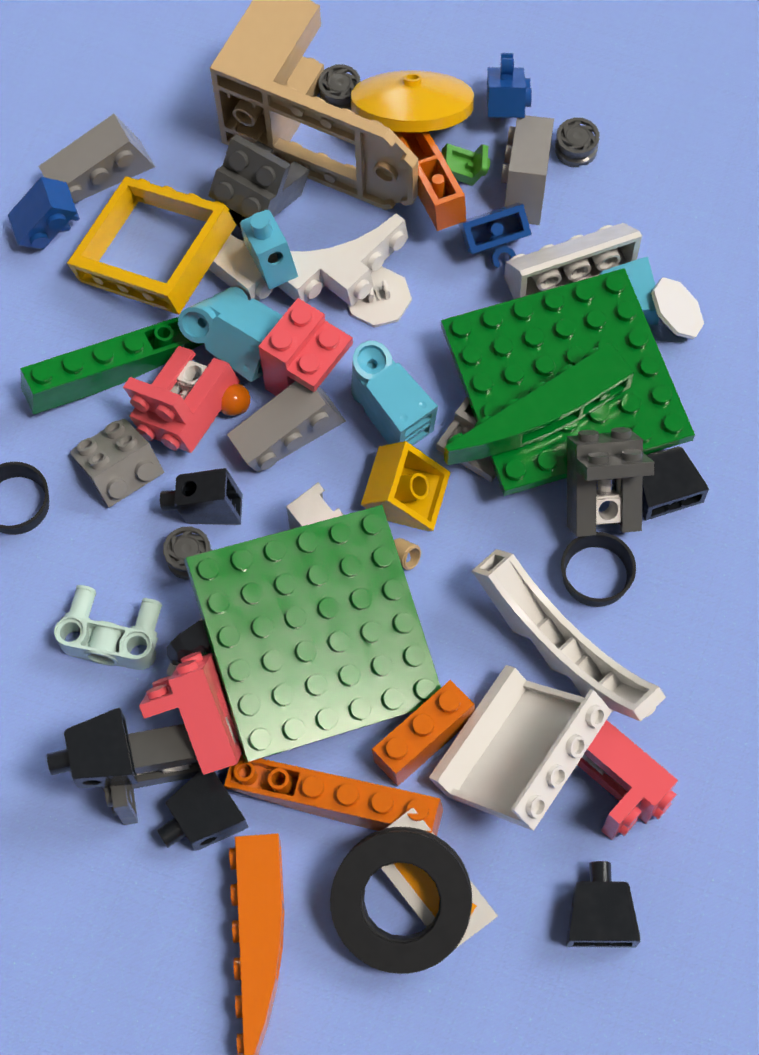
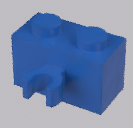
(507, 89)
(43, 213)
(495, 231)

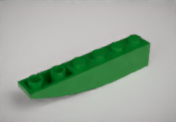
(100, 365)
(546, 408)

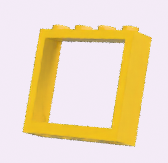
(190, 271)

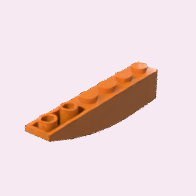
(436, 183)
(331, 795)
(258, 932)

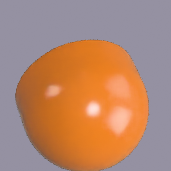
(235, 400)

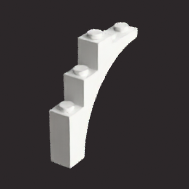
(341, 268)
(559, 642)

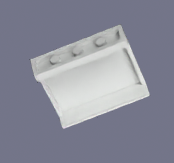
(519, 748)

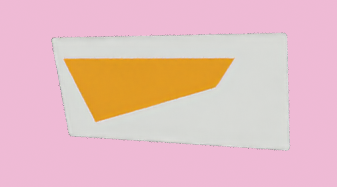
(422, 892)

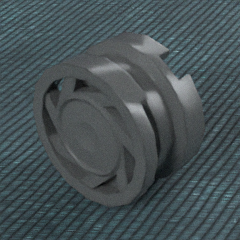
(337, 85)
(576, 142)
(182, 547)

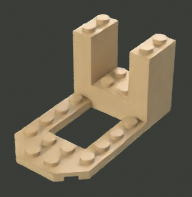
(271, 88)

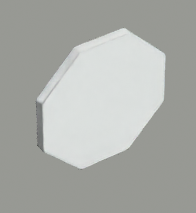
(385, 301)
(677, 308)

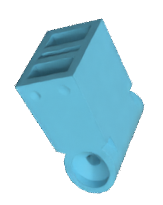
(230, 329)
(391, 395)

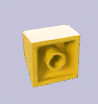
(406, 486)

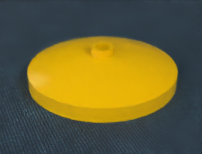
(413, 100)

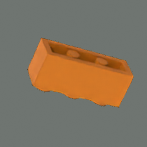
(423, 733)

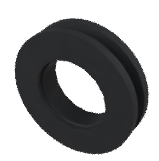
(398, 952)

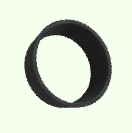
(20, 469)
(608, 542)

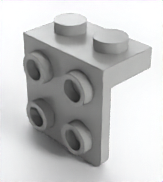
(117, 461)

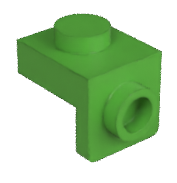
(465, 164)

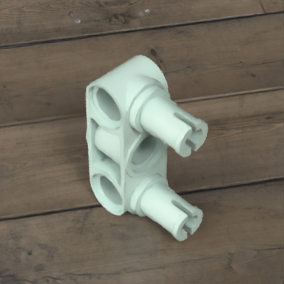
(106, 641)

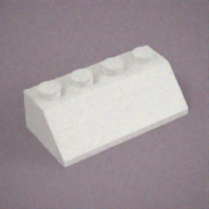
(572, 260)

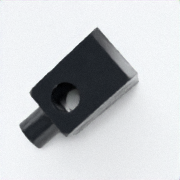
(673, 485)
(205, 498)
(97, 752)
(202, 813)
(602, 912)

